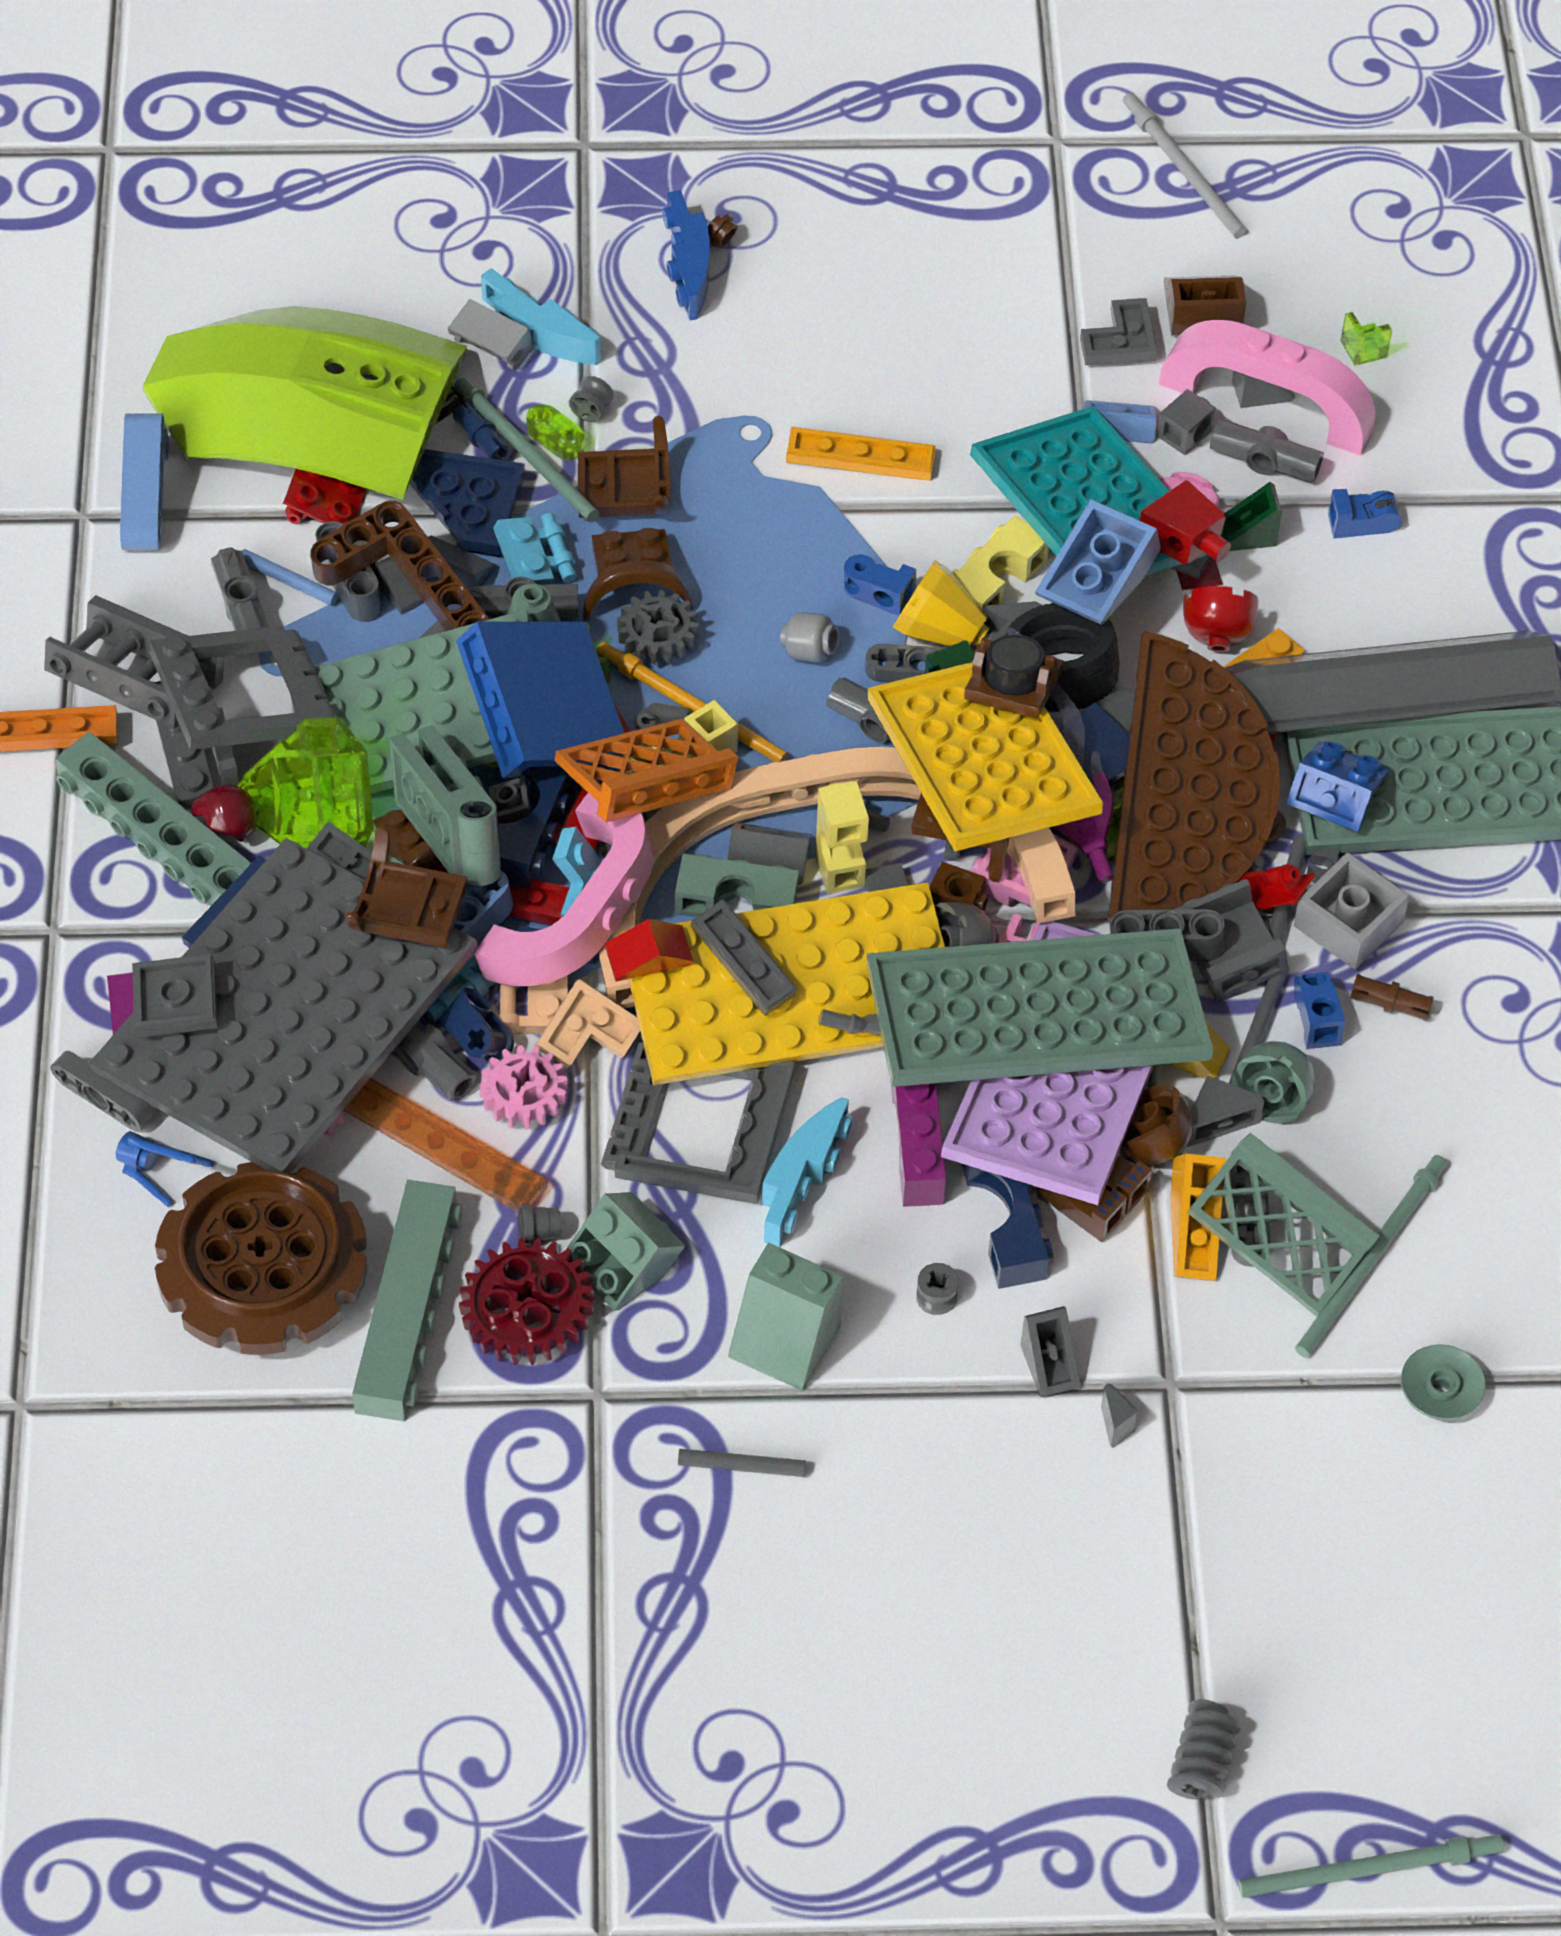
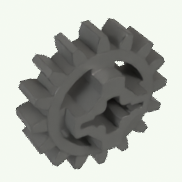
(657, 627)

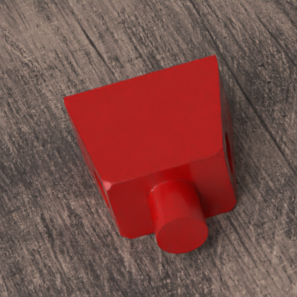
(1187, 524)

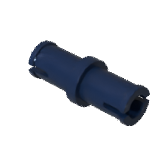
(481, 432)

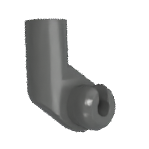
(658, 714)

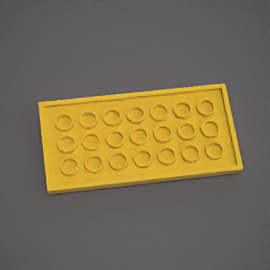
(705, 1024)

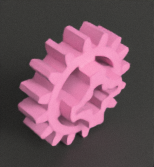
(523, 1086)

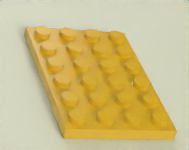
(981, 765)

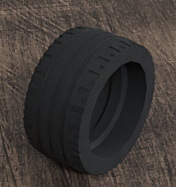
(1060, 630)

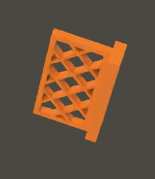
(650, 784)

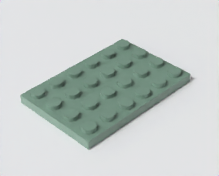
(408, 690)

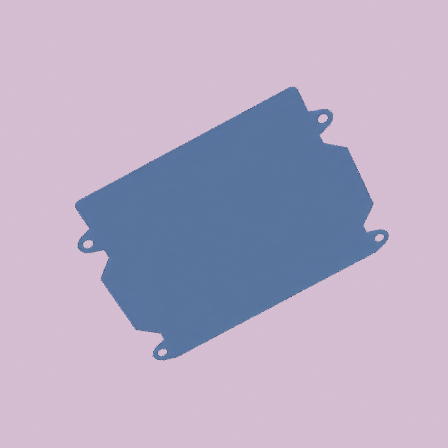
(751, 561)

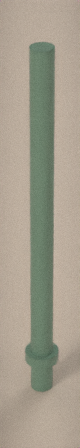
(476, 397)
(1424, 1181)

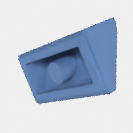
(1130, 421)

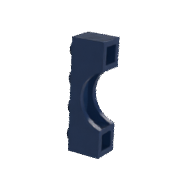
(526, 840)
(1016, 1247)

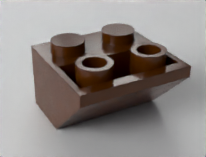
(1203, 299)

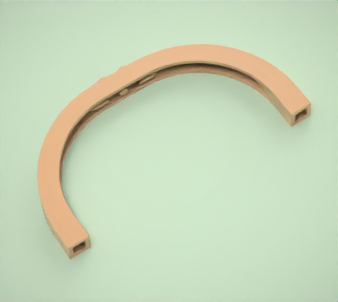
(796, 785)

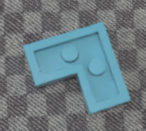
(576, 861)

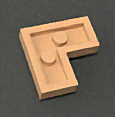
(587, 1015)

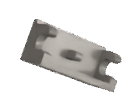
(492, 333)

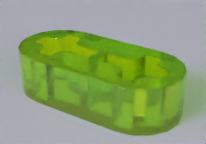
(551, 435)

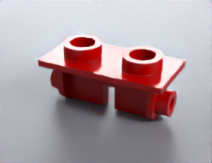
(1277, 886)

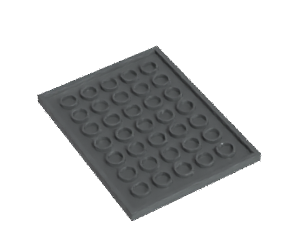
(298, 1013)

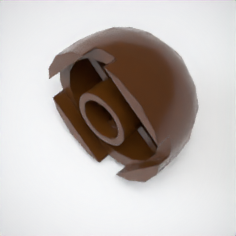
(1159, 1126)

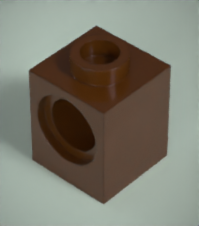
(955, 881)

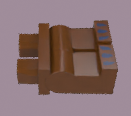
(1122, 1192)

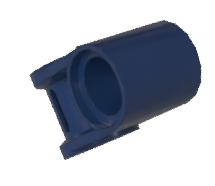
(477, 1026)

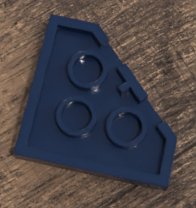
(469, 495)

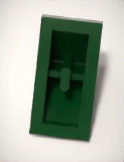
(1254, 520)

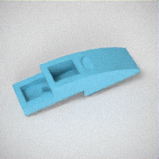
(551, 327)
(800, 1163)

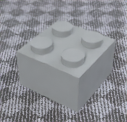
(1351, 910)

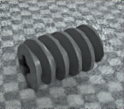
(1203, 1751)

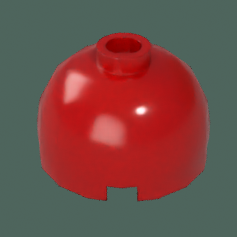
(1219, 617)

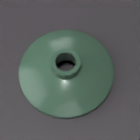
(1447, 1368)

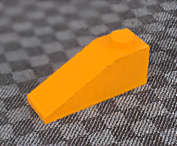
(1192, 1243)

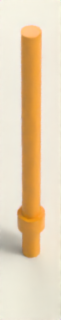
(633, 668)

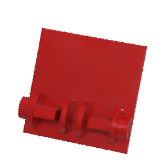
(321, 498)

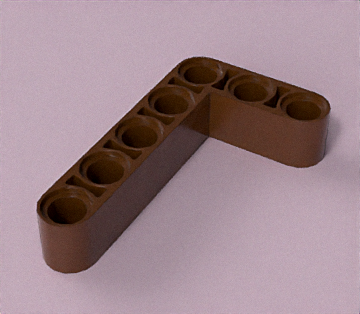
(395, 542)

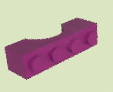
(919, 1145)

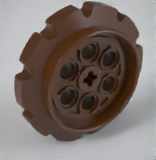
(261, 1258)

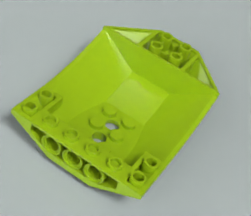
(264, 396)

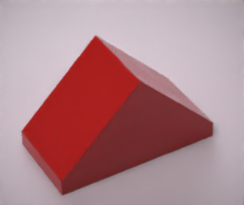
(648, 949)

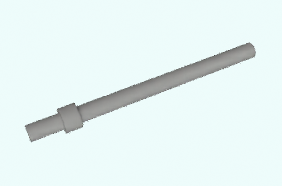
(1149, 122)

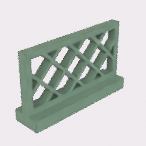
(1295, 1192)

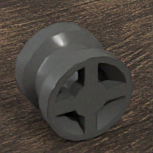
(591, 399)
(936, 1299)

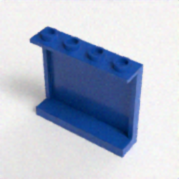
(537, 690)

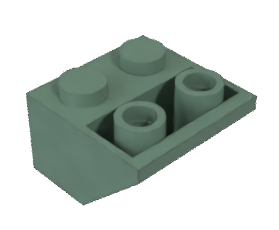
(624, 1248)

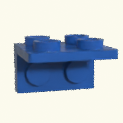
(1336, 784)

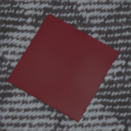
(1210, 577)

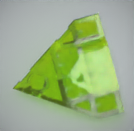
(313, 780)

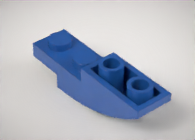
(688, 253)

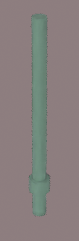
(1455, 1851)

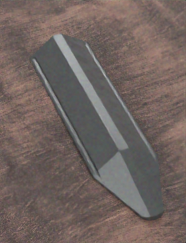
(1402, 680)

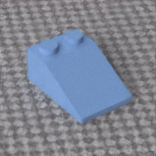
(1100, 562)

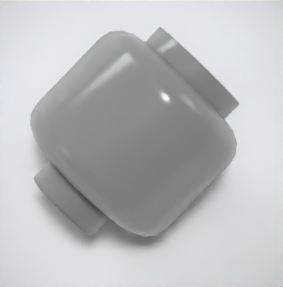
(810, 637)

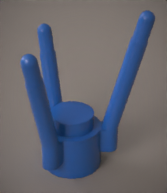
(142, 1153)

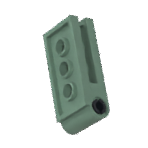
(447, 805)

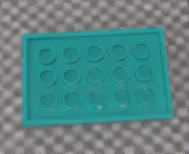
(1062, 464)

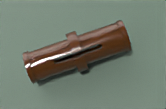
(1391, 997)

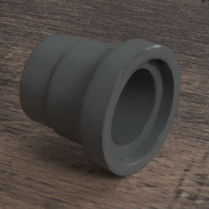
(538, 1223)

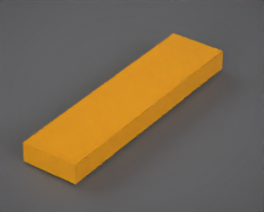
(860, 453)

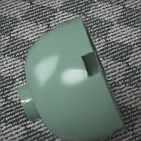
(1280, 1076)

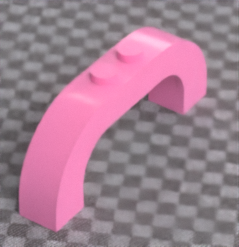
(1280, 363)
(577, 937)

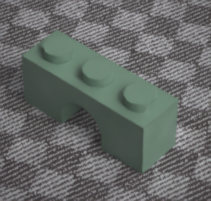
(708, 880)

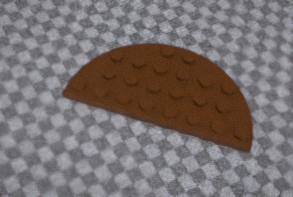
(1194, 783)

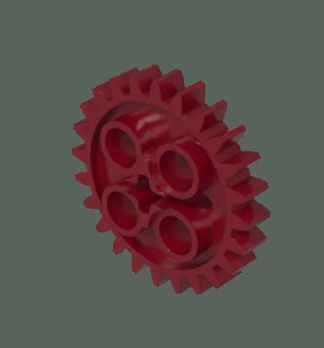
(526, 1301)

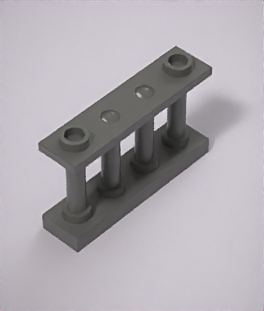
(102, 676)

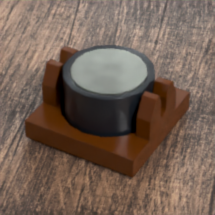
(1013, 675)

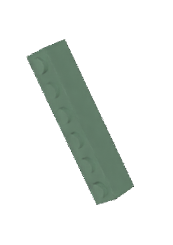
(406, 1300)

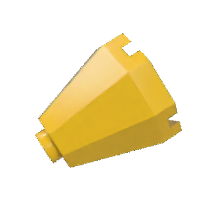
(942, 611)

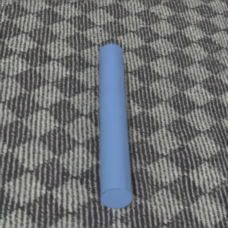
(290, 578)

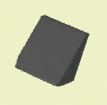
(1118, 1415)

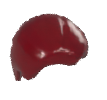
(227, 811)

